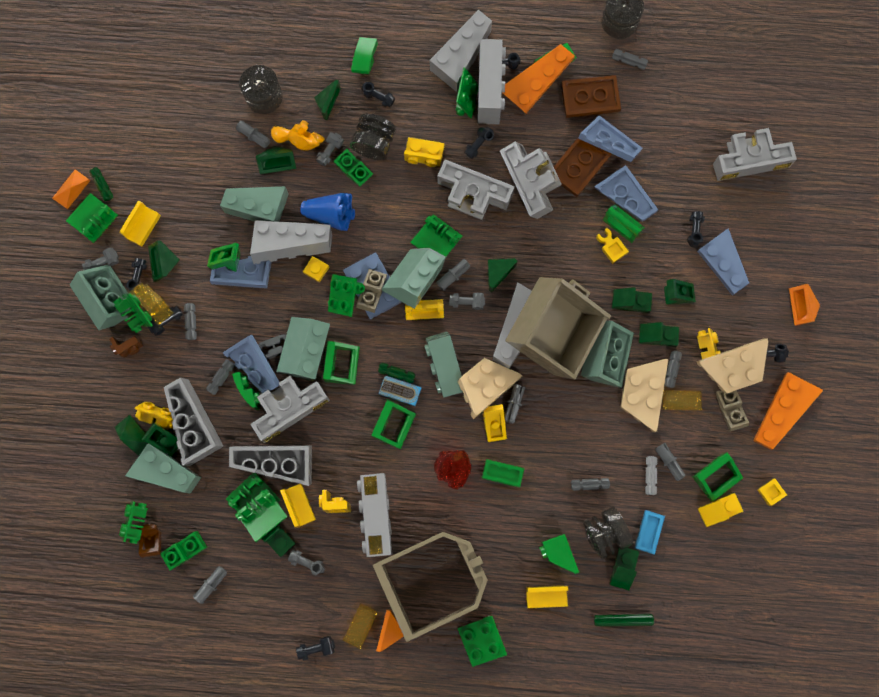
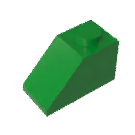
(559, 553)

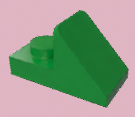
(225, 256)

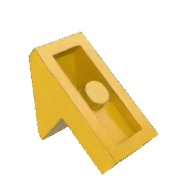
(495, 423)
(720, 510)

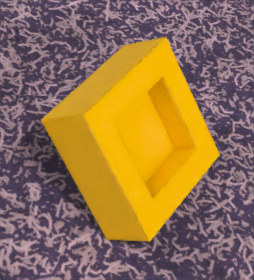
(316, 269)
(772, 492)

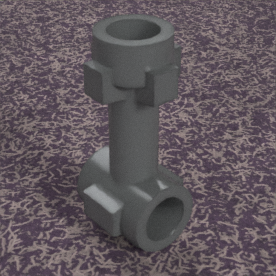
(334, 140)
(110, 257)
(477, 301)
(315, 567)

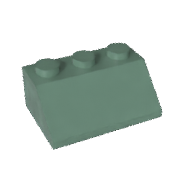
(414, 275)
(96, 291)
(303, 348)
(609, 355)

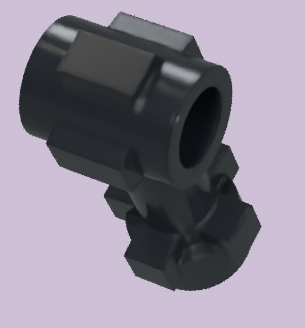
(512, 61)
(369, 92)
(483, 134)
(696, 237)
(139, 265)
(159, 329)
(779, 354)
(326, 646)

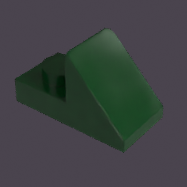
(679, 292)
(632, 300)
(658, 334)
(161, 439)
(279, 540)
(624, 568)

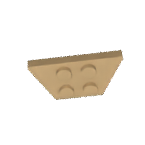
(737, 366)
(485, 384)
(644, 392)

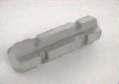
(651, 475)

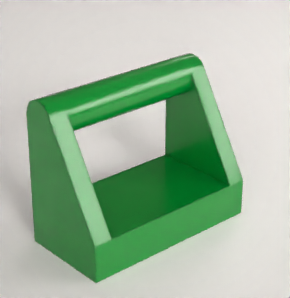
(623, 223)
(331, 359)
(383, 420)
(723, 459)

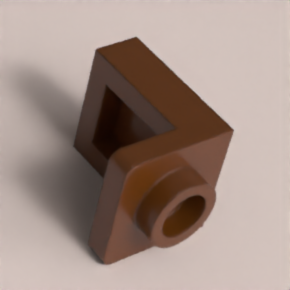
(127, 348)
(150, 541)

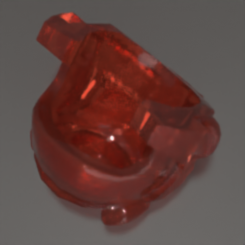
(453, 468)

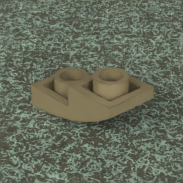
(373, 289)
(732, 410)

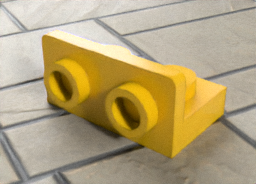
(424, 152)
(337, 505)

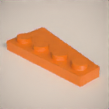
(535, 80)
(788, 405)

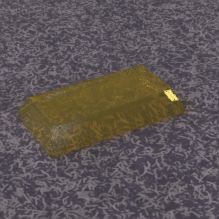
(682, 400)
(360, 626)

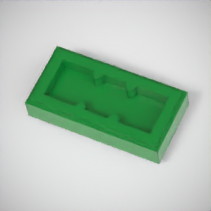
(503, 473)

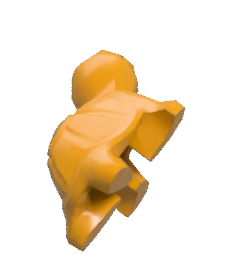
(297, 136)

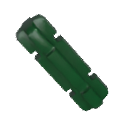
(101, 184)
(396, 373)

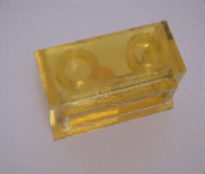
(152, 302)

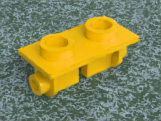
(425, 310)
(708, 341)
(148, 411)

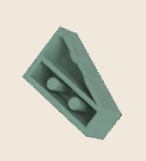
(255, 203)
(444, 363)
(163, 470)

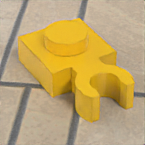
(613, 248)

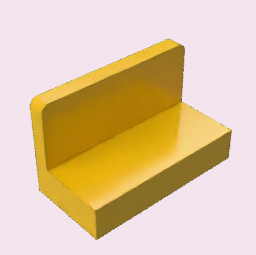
(139, 224)
(298, 505)
(546, 596)

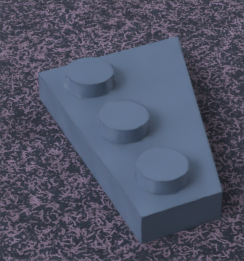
(607, 137)
(628, 194)
(725, 262)
(246, 276)
(252, 361)

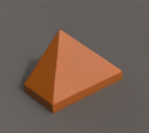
(71, 189)
(804, 304)
(390, 631)

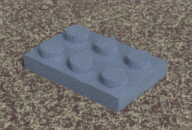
(360, 269)

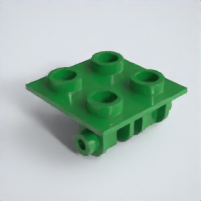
(466, 94)
(92, 218)
(437, 236)
(343, 294)
(132, 302)
(247, 490)
(261, 514)
(126, 530)
(482, 641)

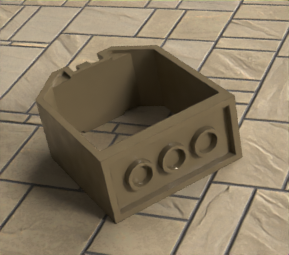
(474, 564)

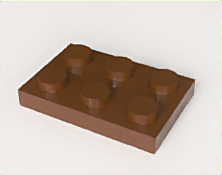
(591, 96)
(580, 165)

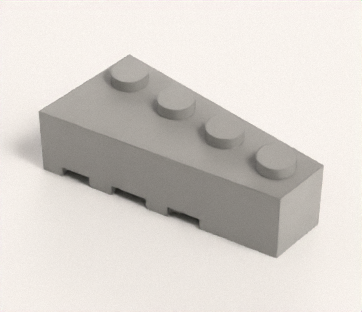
(461, 50)
(491, 81)
(288, 239)
(504, 352)
(190, 421)
(282, 462)

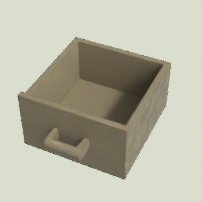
(558, 326)

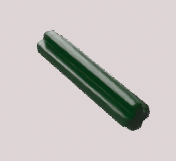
(624, 620)

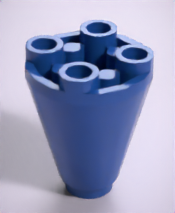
(330, 210)

